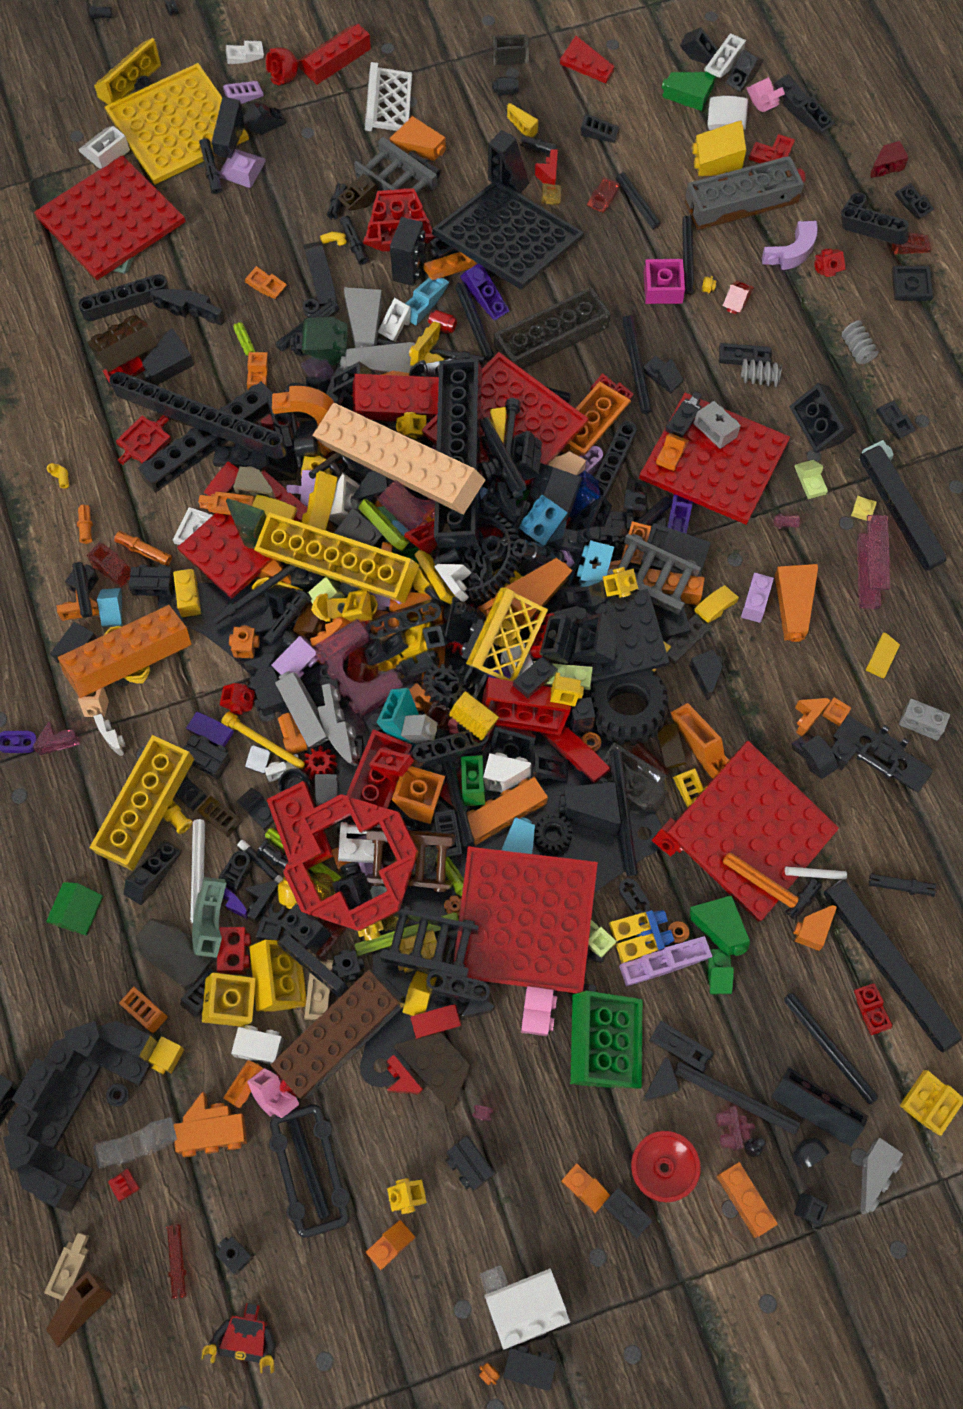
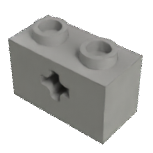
(717, 424)

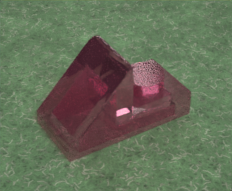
(50, 742)

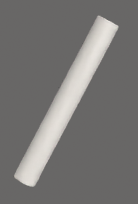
(818, 873)

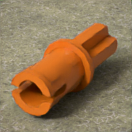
(84, 524)

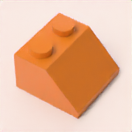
(418, 793)

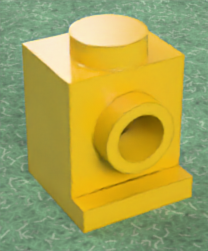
(566, 690)

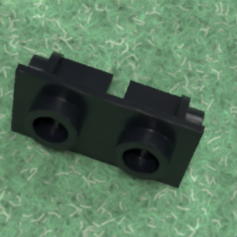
(411, 670)

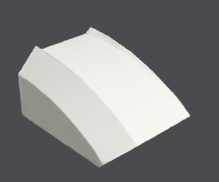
(343, 499)

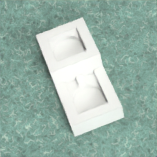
(242, 54)

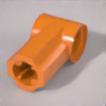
(292, 736)

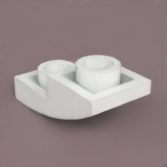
(115, 742)

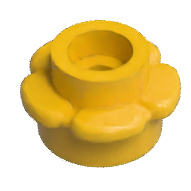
(708, 284)

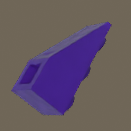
(484, 291)

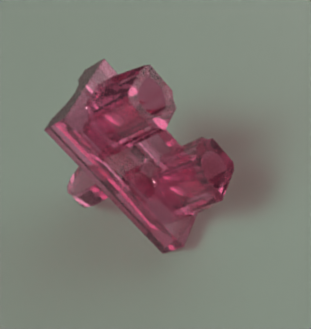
(734, 1139)

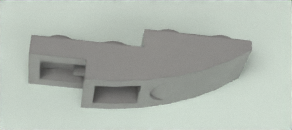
(339, 733)

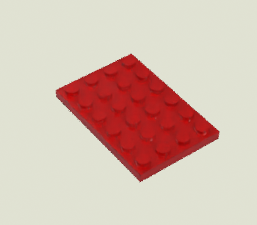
(220, 550)

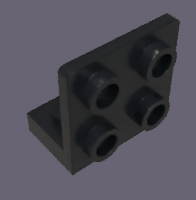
(318, 676)

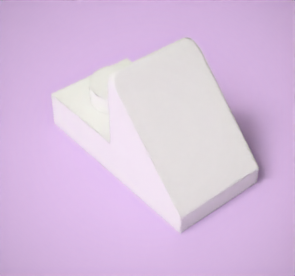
(395, 319)
(453, 576)

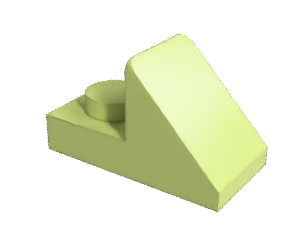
(811, 478)

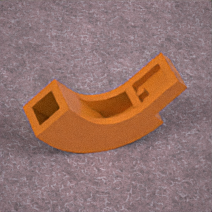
(302, 400)

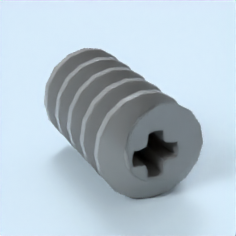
(859, 343)
(761, 372)

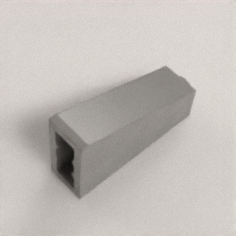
(364, 314)
(380, 358)
(302, 709)

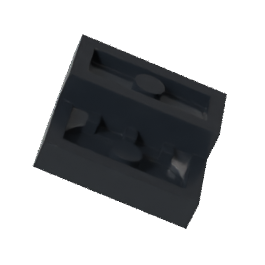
(671, 623)

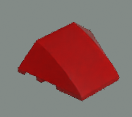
(386, 215)

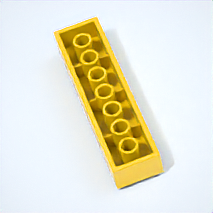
(337, 557)

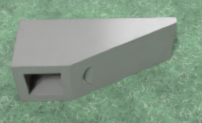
(877, 1168)

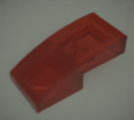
(603, 195)

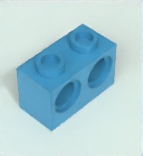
(546, 522)

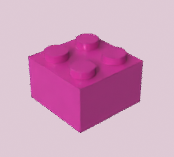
(664, 281)

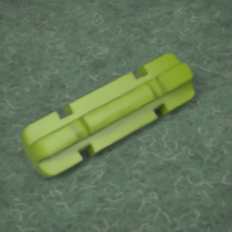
(243, 338)

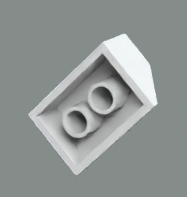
(527, 1308)

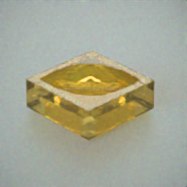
(551, 194)

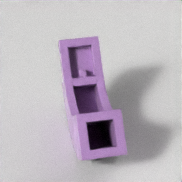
(796, 253)

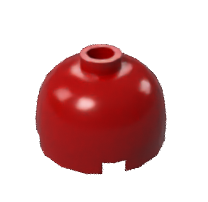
(282, 65)

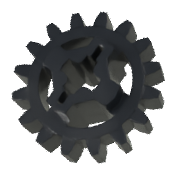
(444, 684)

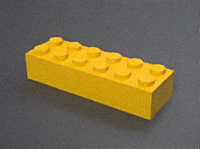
(142, 803)

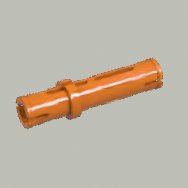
(136, 545)

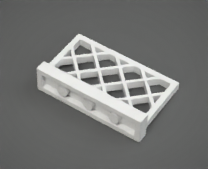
(374, 93)

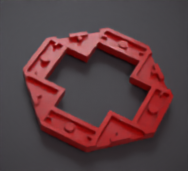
(394, 876)

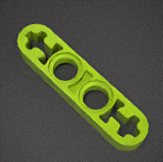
(383, 524)

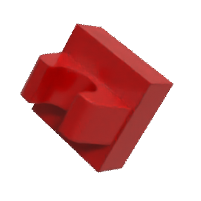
(123, 1185)

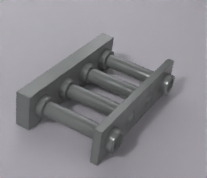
(399, 160)
(673, 602)

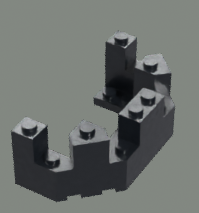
(53, 1095)

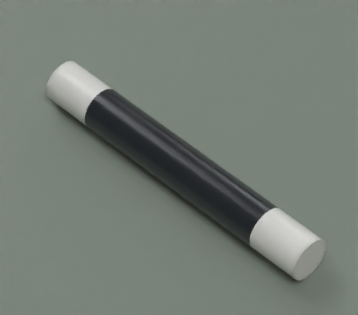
(243, 845)

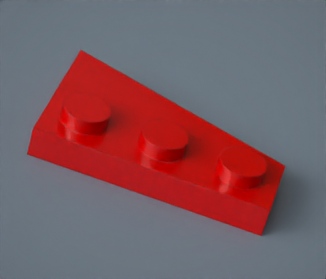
(586, 61)

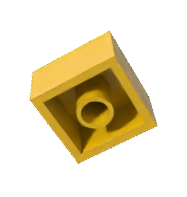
(228, 1000)

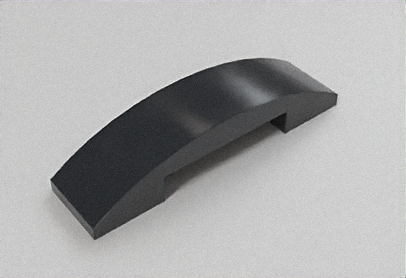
(320, 272)

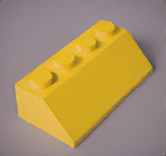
(121, 79)

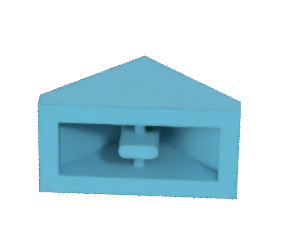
(110, 607)

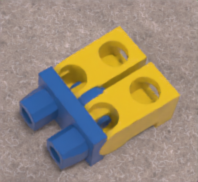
(647, 934)

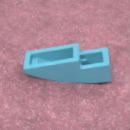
(425, 298)

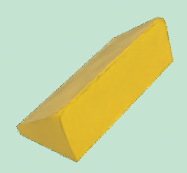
(882, 656)

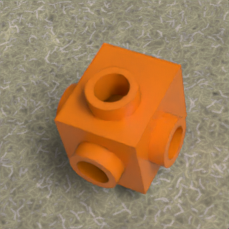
(243, 642)

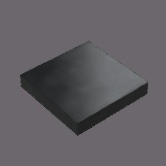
(912, 283)

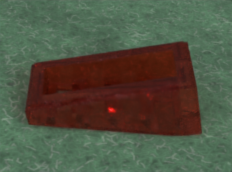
(912, 248)

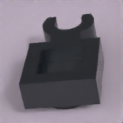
(270, 927)

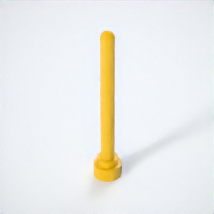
(232, 721)

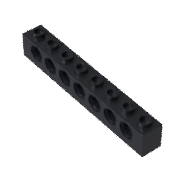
(204, 445)
(592, 515)

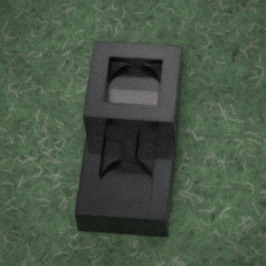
(895, 421)
(382, 651)
(190, 794)

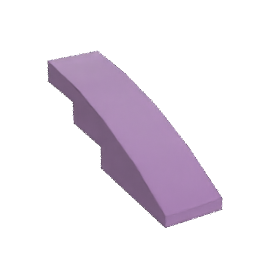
(665, 961)

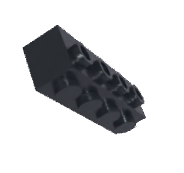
(820, 1107)

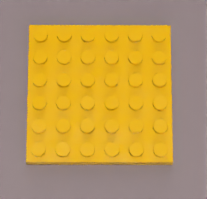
(169, 121)

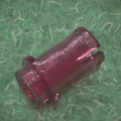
(786, 521)

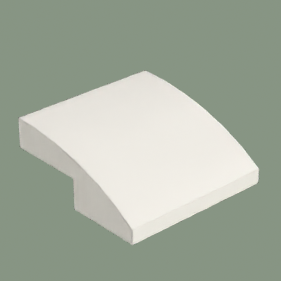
(727, 110)

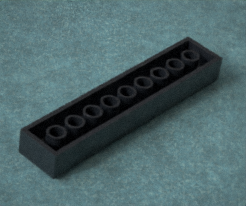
(460, 439)

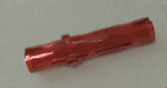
(176, 1262)

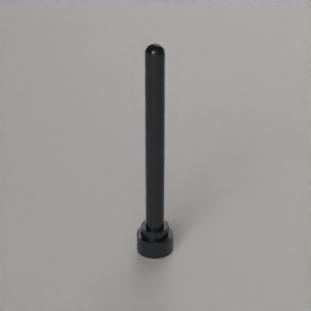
(512, 409)

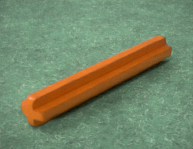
(760, 880)

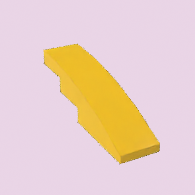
(320, 501)

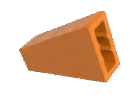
(538, 587)
(795, 597)

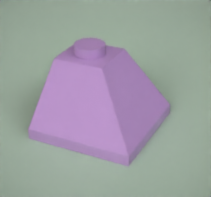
(242, 168)

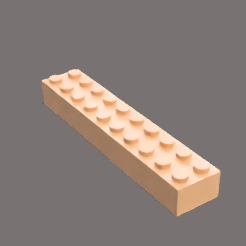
(399, 458)

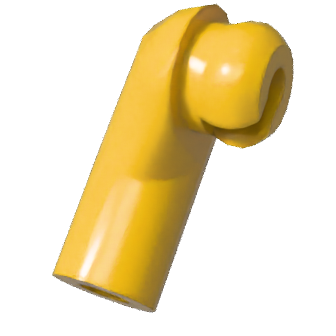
(333, 236)
(60, 473)

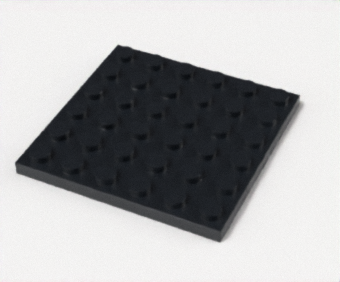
(508, 234)

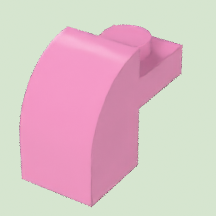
(764, 96)
(267, 1093)

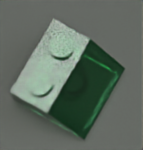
(325, 338)
(248, 521)

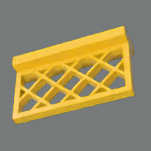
(494, 624)

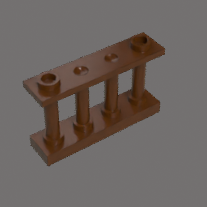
(421, 840)

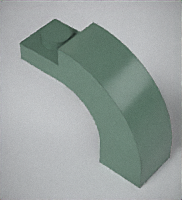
(205, 930)

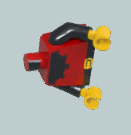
(244, 1339)

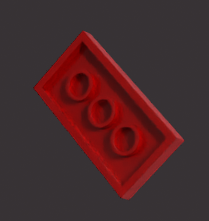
(287, 813)

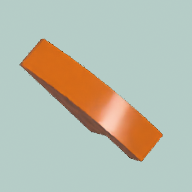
(701, 739)

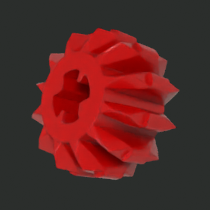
(319, 757)

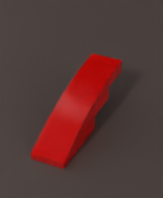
(578, 753)

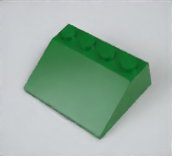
(606, 1040)

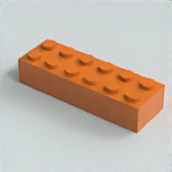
(124, 651)

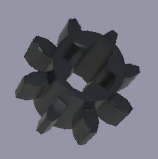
(296, 344)

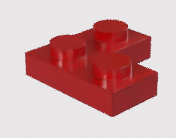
(763, 153)

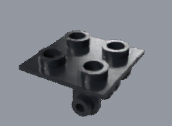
(461, 620)

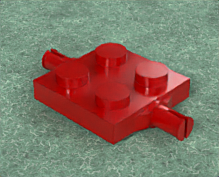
(143, 439)

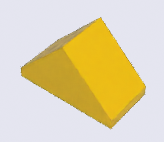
(358, 606)
(418, 994)

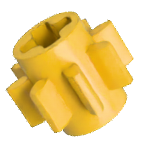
(371, 932)

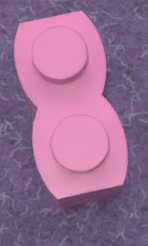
(538, 1011)

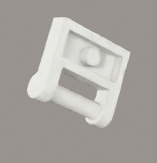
(354, 849)

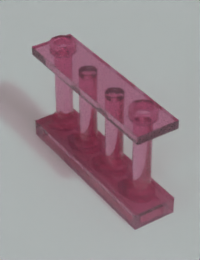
(873, 562)

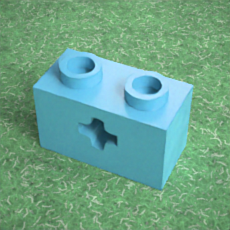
(599, 552)

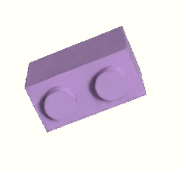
(757, 597)
(296, 657)

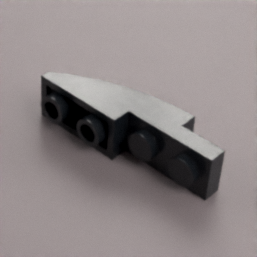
(803, 108)
(183, 301)

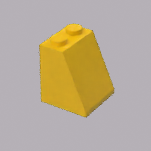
(720, 150)

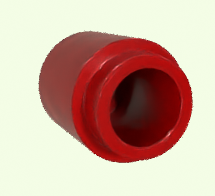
(447, 321)

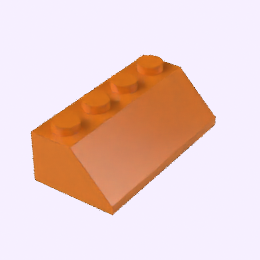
(602, 409)

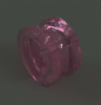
(482, 1113)

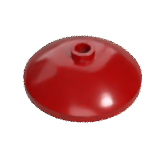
(682, 1164)

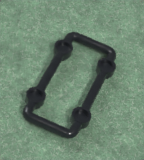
(339, 1197)

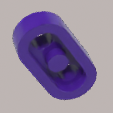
(17, 741)

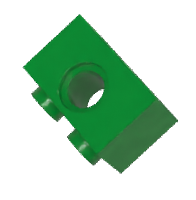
(472, 780)

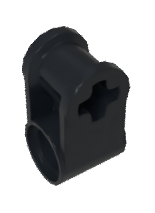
(236, 873)

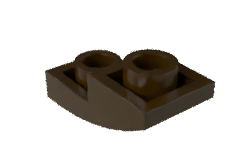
(671, 746)

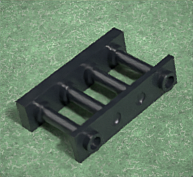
(414, 959)

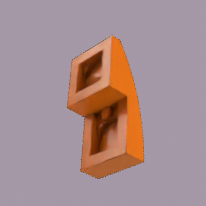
(266, 284)
(257, 368)

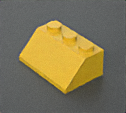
(278, 978)

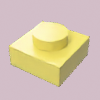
(863, 508)

